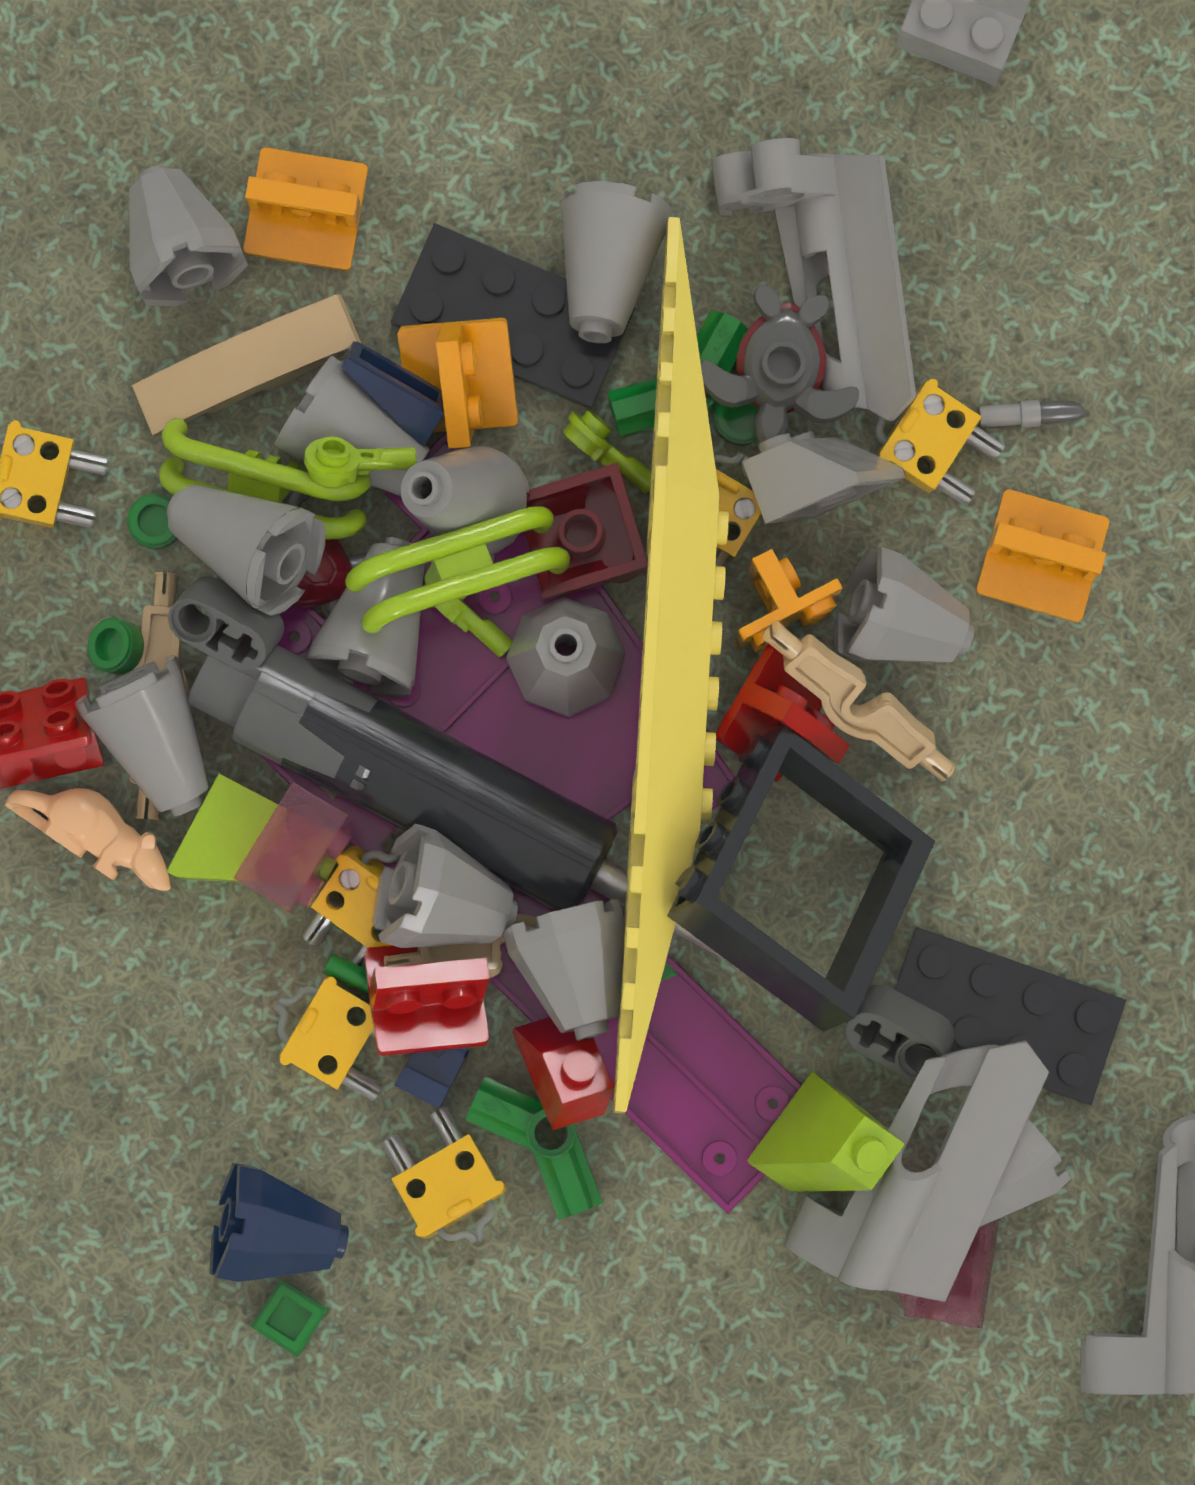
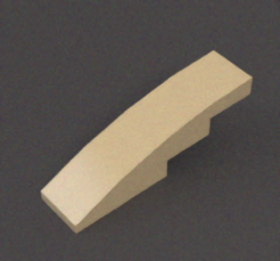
(247, 364)

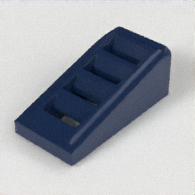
(403, 395)

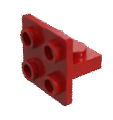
(773, 700)
(45, 733)
(426, 1003)

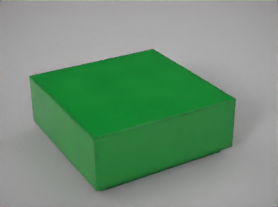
(289, 1317)

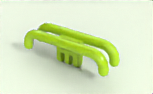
(257, 477)
(458, 565)

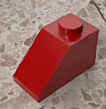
(564, 1072)

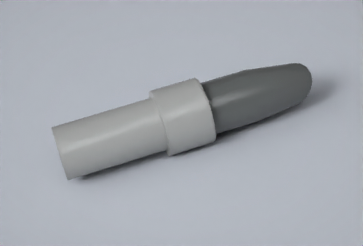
(1029, 413)

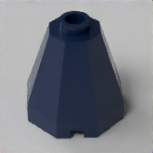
(272, 1229)

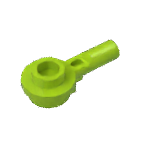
(591, 434)
(336, 462)
(484, 629)

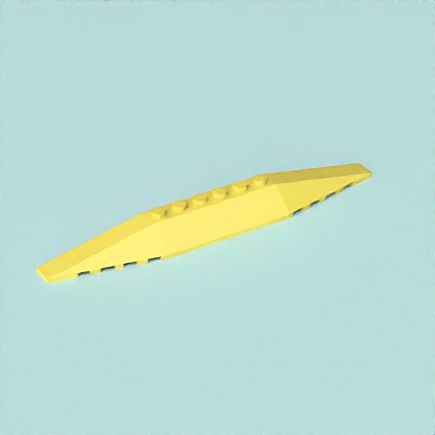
(675, 663)

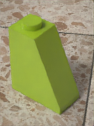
(225, 834)
(825, 1143)

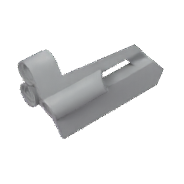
(841, 225)
(920, 1225)
(1164, 1353)

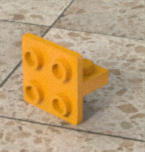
(304, 209)
(472, 370)
(1043, 556)
(778, 588)

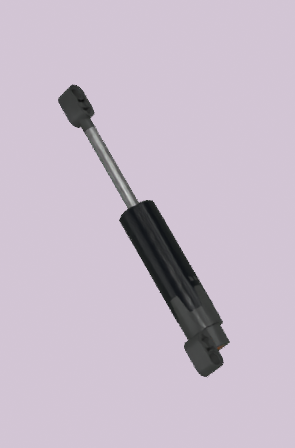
(432, 780)

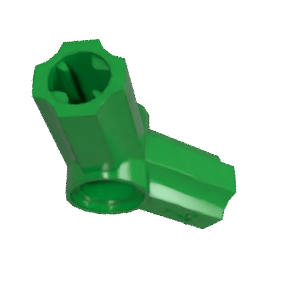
(635, 404)
(562, 1168)

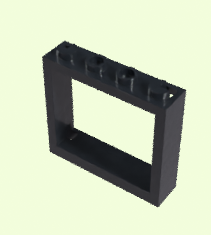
(699, 911)

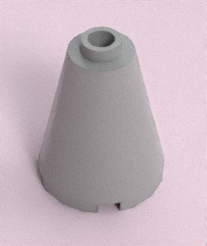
(608, 254)
(343, 409)
(465, 490)
(249, 542)
(376, 659)
(151, 734)

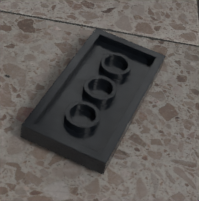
(473, 281)
(1012, 1002)

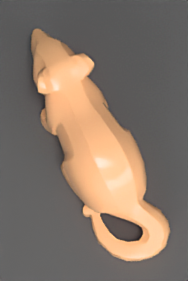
(91, 823)

